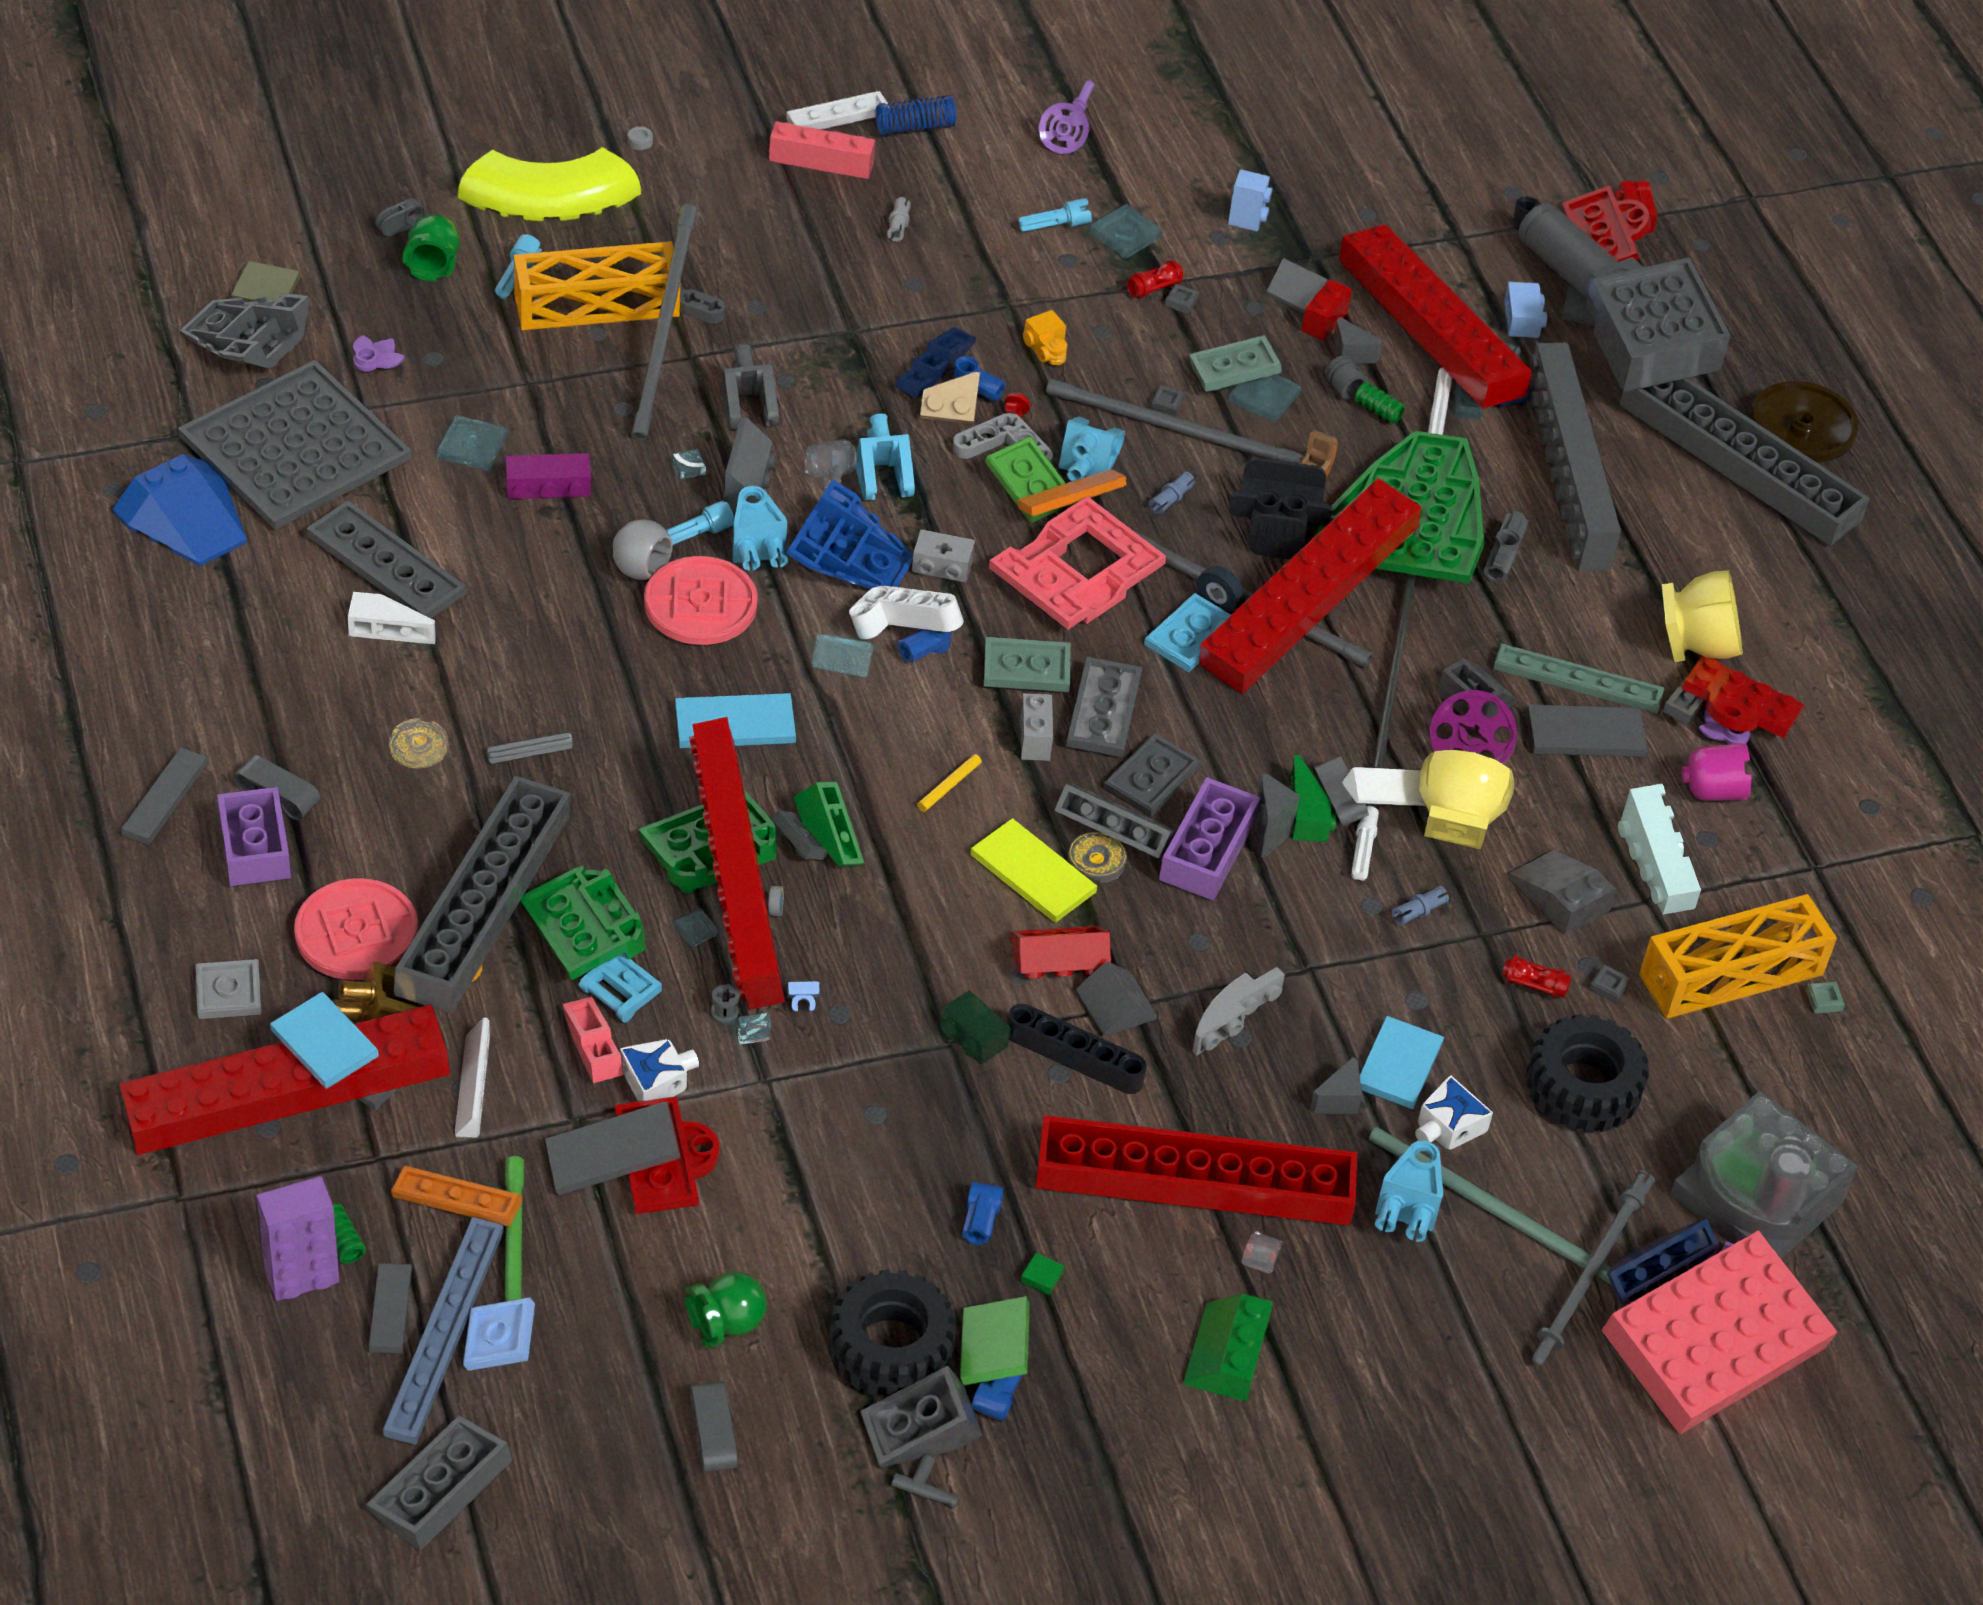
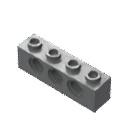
(1115, 820)

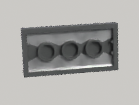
(1104, 707)

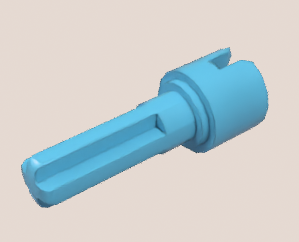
(1071, 214)
(524, 245)
(713, 519)

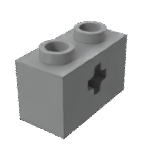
(943, 555)
(1036, 727)

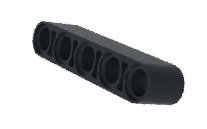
(1076, 1048)

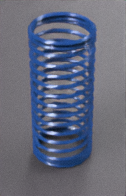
(948, 105)

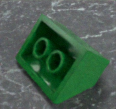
(1229, 1345)

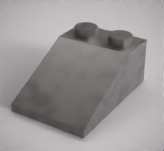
(1565, 890)
(922, 1420)

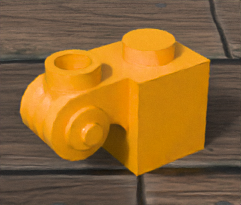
(1046, 337)

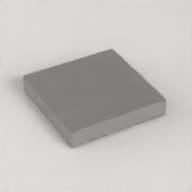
(228, 989)

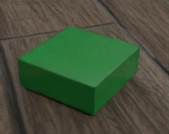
(1042, 1273)

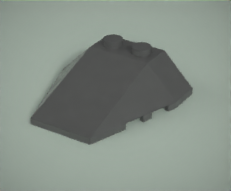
(252, 331)

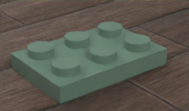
(1235, 363)
(1027, 664)

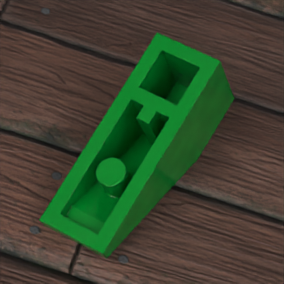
(1313, 813)
(828, 822)

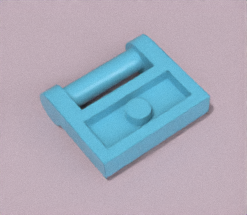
(627, 979)

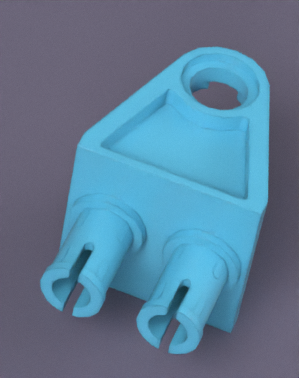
(1089, 449)
(884, 450)
(758, 530)
(1412, 1192)

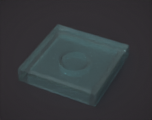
(1126, 231)
(1266, 396)
(472, 443)

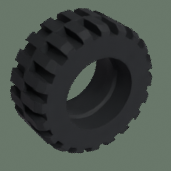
(1580, 1102)
(898, 1299)

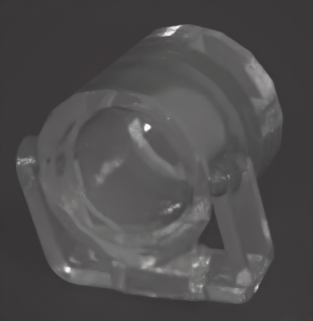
(829, 460)

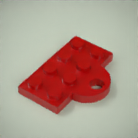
(1610, 221)
(1741, 701)
(673, 1182)

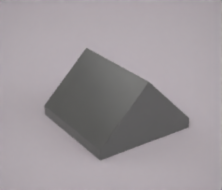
(1295, 285)
(1275, 814)
(1114, 1000)

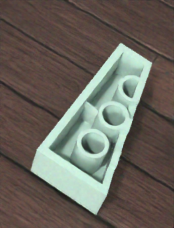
(1658, 850)

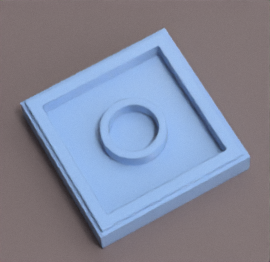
(499, 1334)

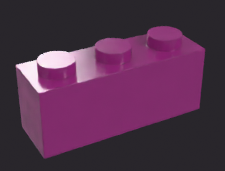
(548, 476)

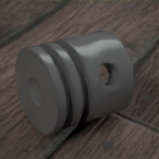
(1345, 376)

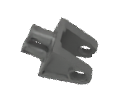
(747, 380)

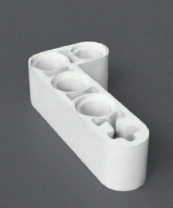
(904, 608)

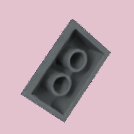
(748, 463)

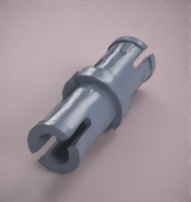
(1172, 493)
(1420, 905)

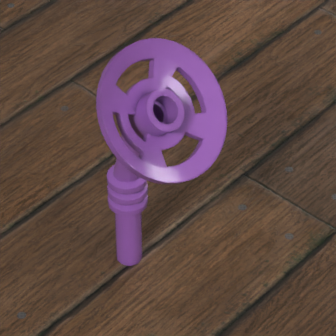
(1066, 123)

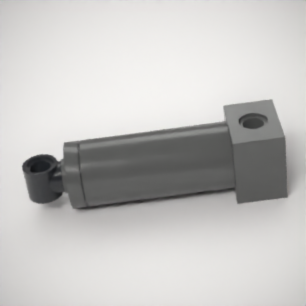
(1565, 247)

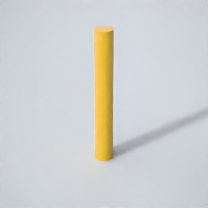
(947, 784)

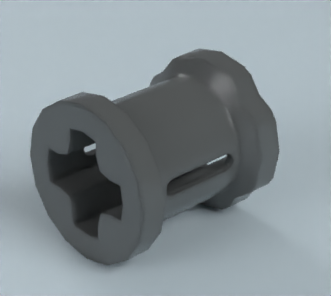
(721, 1004)

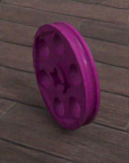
(1474, 718)

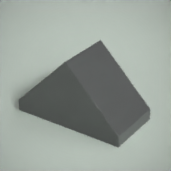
(1356, 343)
(1340, 1092)

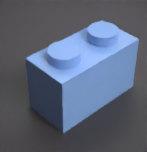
(1249, 200)
(1524, 309)

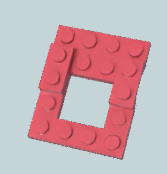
(1061, 589)

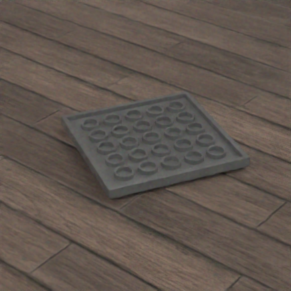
(295, 444)

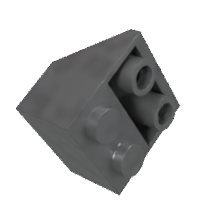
(1470, 676)

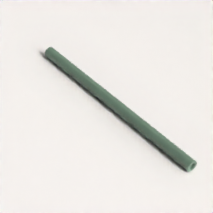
(1495, 1206)

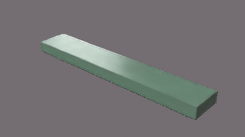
(1579, 678)

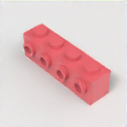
(822, 150)

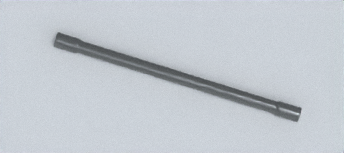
(1070, 392)
(643, 415)
(1346, 649)

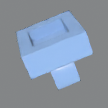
(803, 991)

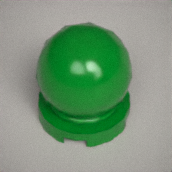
(432, 247)
(729, 1306)

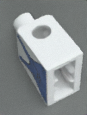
(656, 1069)
(1452, 1116)

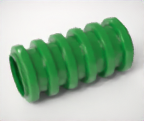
(1379, 402)
(347, 1241)

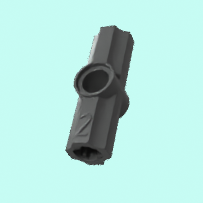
(1506, 547)

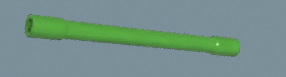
(513, 1254)

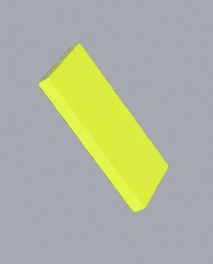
(1033, 870)

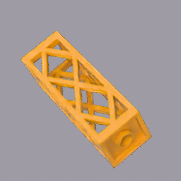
(578, 290)
(1665, 971)

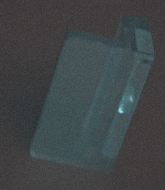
(842, 654)

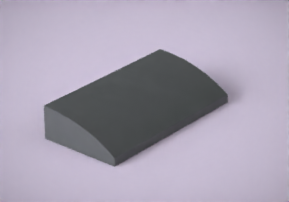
(440, 1482)

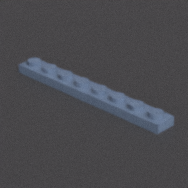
(443, 1331)

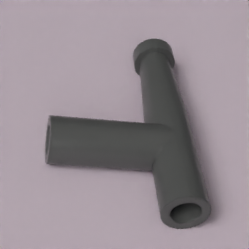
(918, 1484)

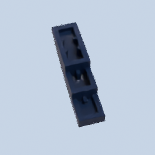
(936, 361)

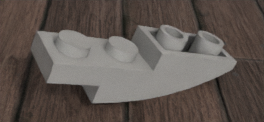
(1228, 1009)

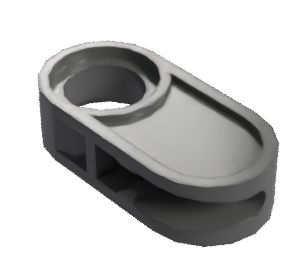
(396, 218)

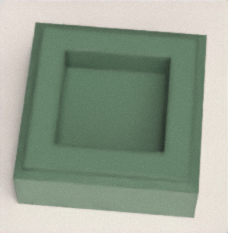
(1825, 997)

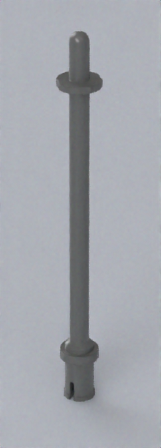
(1632, 1200)

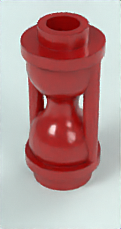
(1144, 283)
(1532, 975)

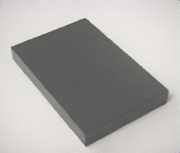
(1152, 775)

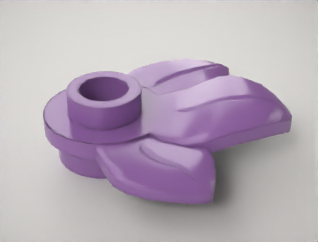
(375, 355)
(1718, 732)

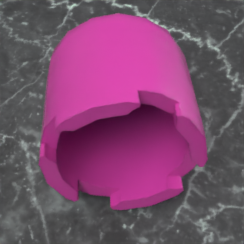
(1718, 772)

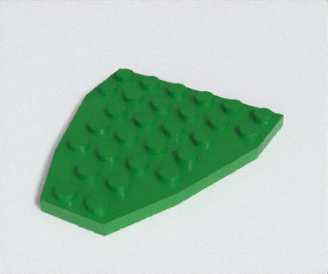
(1443, 480)

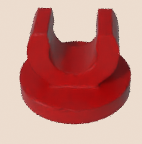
(1017, 404)

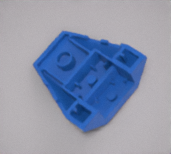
(184, 508)
(849, 542)

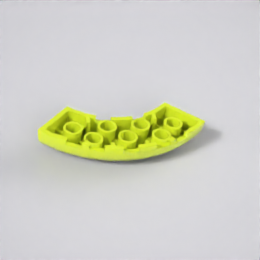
(549, 188)

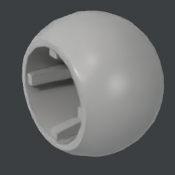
(641, 548)

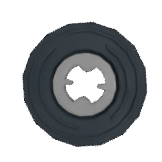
(1221, 588)

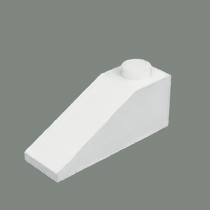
(386, 619)

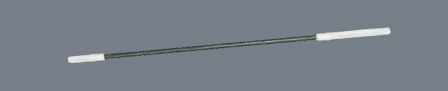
(1367, 826)

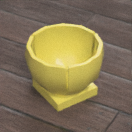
(1703, 617)
(1463, 795)

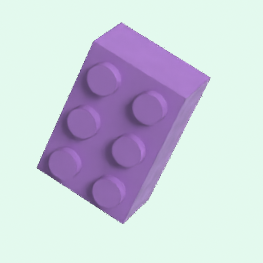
(254, 836)

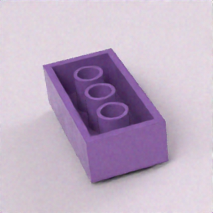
(1209, 838)
(298, 1238)

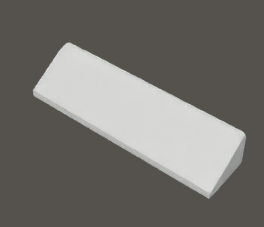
(1384, 786)
(473, 1080)

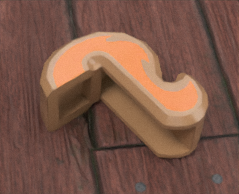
(1320, 451)

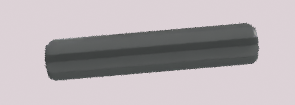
(529, 747)

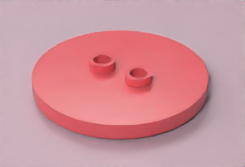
(700, 600)
(353, 925)

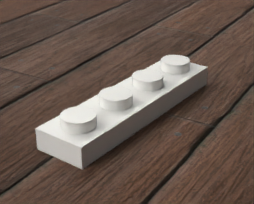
(837, 112)

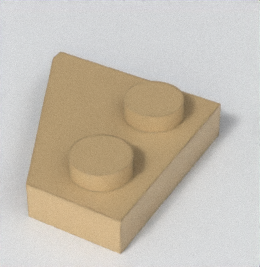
(952, 400)

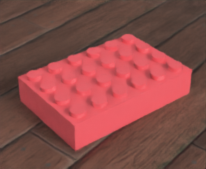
(1718, 1331)

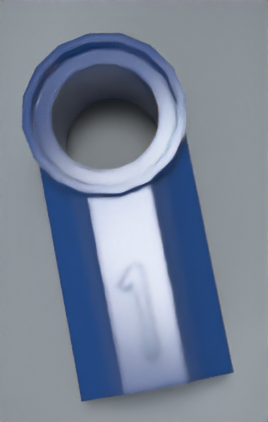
(988, 386)
(923, 643)
(982, 1207)
(996, 1397)

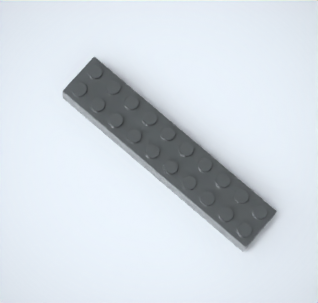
(1750, 456)
(1573, 457)
(482, 895)

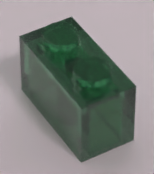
(974, 1027)

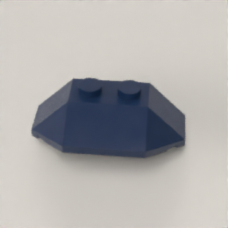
(1662, 1260)

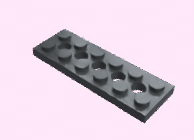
(386, 546)

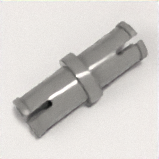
(898, 219)

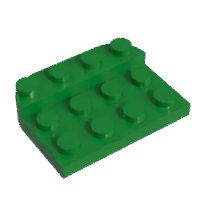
(684, 848)
(585, 919)

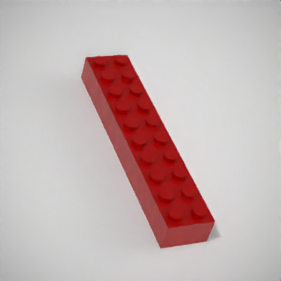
(1435, 316)
(1309, 586)
(736, 864)
(274, 1084)
(1197, 1170)

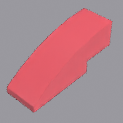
(593, 1039)

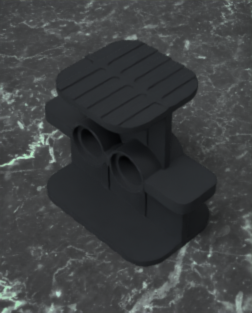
(1282, 504)

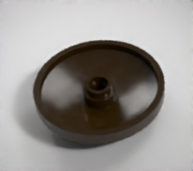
(1807, 418)

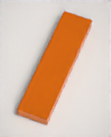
(1071, 492)
(456, 1195)

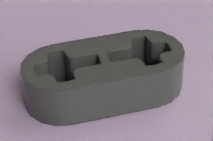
(702, 306)

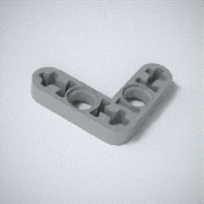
(1005, 428)

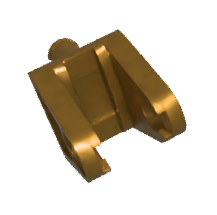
(373, 996)

